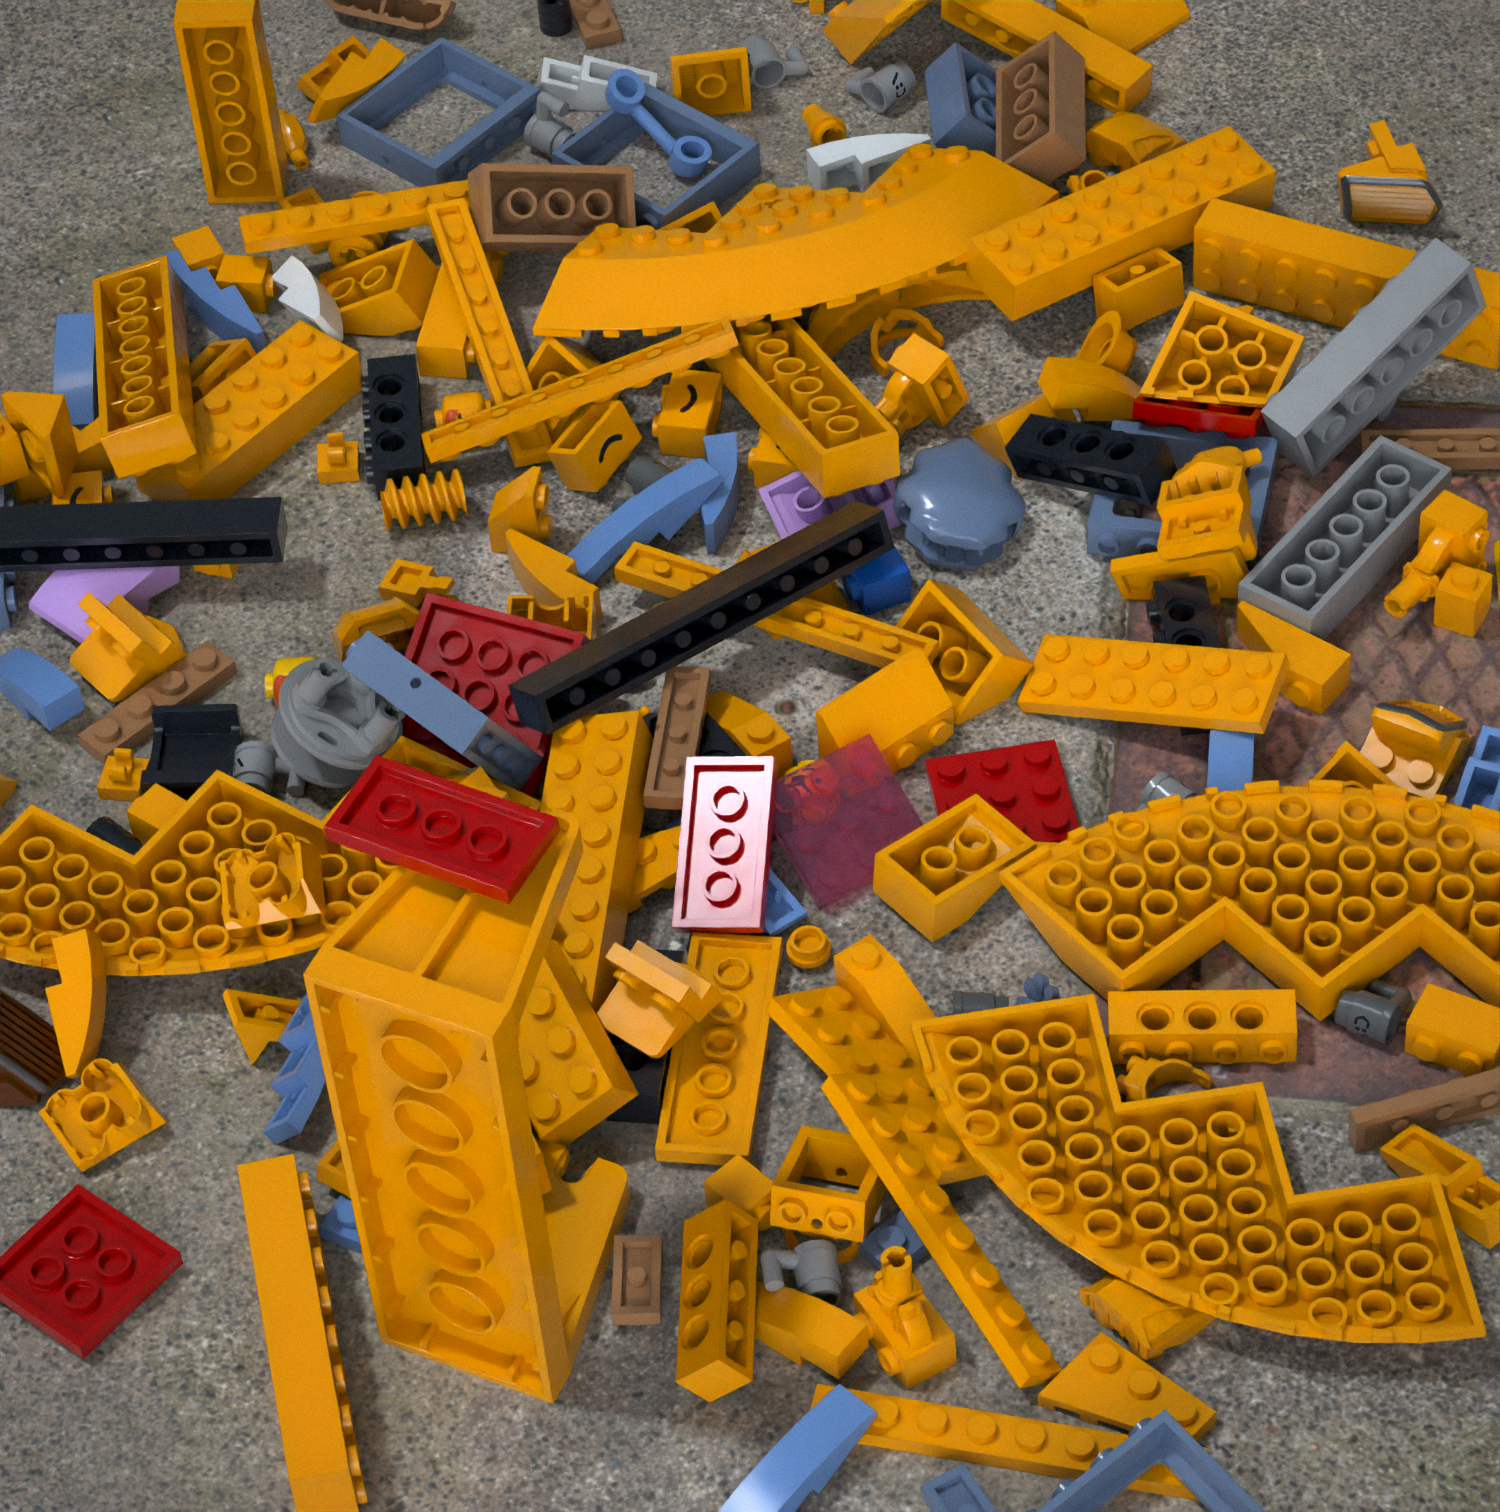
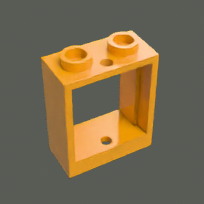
(833, 1158)

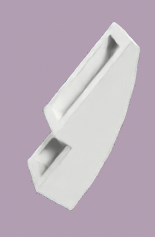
(583, 85)
(857, 159)
(308, 298)

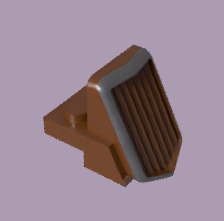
(28, 1055)

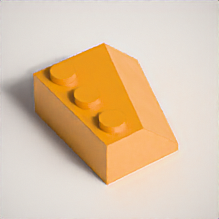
(1223, 357)

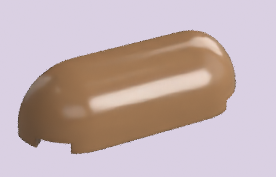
(406, 14)

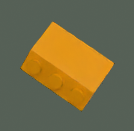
(1126, 22)
(974, 657)
(897, 706)

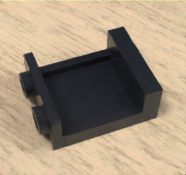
(191, 746)

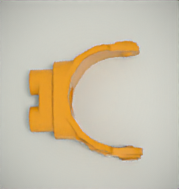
(1147, 1075)

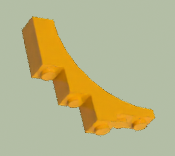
(838, 325)

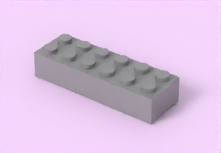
(1374, 357)
(1347, 539)

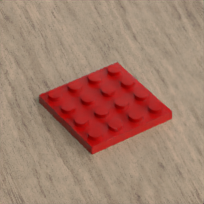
(477, 657)

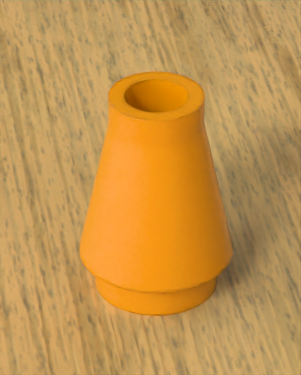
(822, 125)

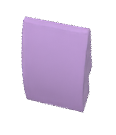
(797, 504)
(64, 589)

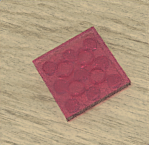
(838, 817)

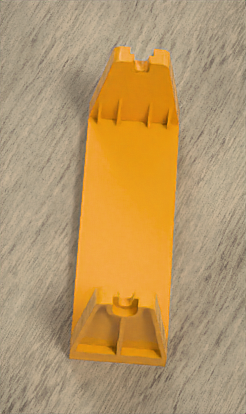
(436, 1130)

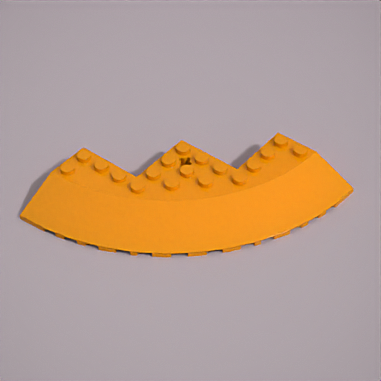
(788, 248)
(1298, 879)
(165, 902)
(1191, 1187)

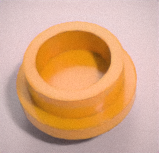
(808, 947)

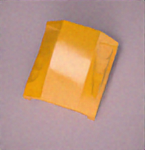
(1129, 140)
(1142, 1317)

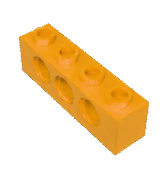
(1203, 1025)
(717, 1301)

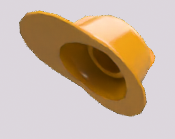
(1109, 344)

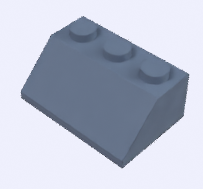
(962, 100)

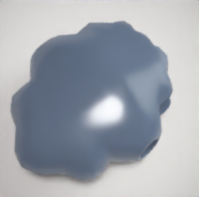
(958, 505)

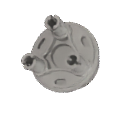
(332, 723)

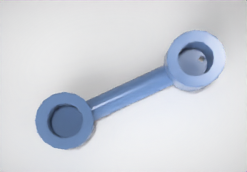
(687, 155)

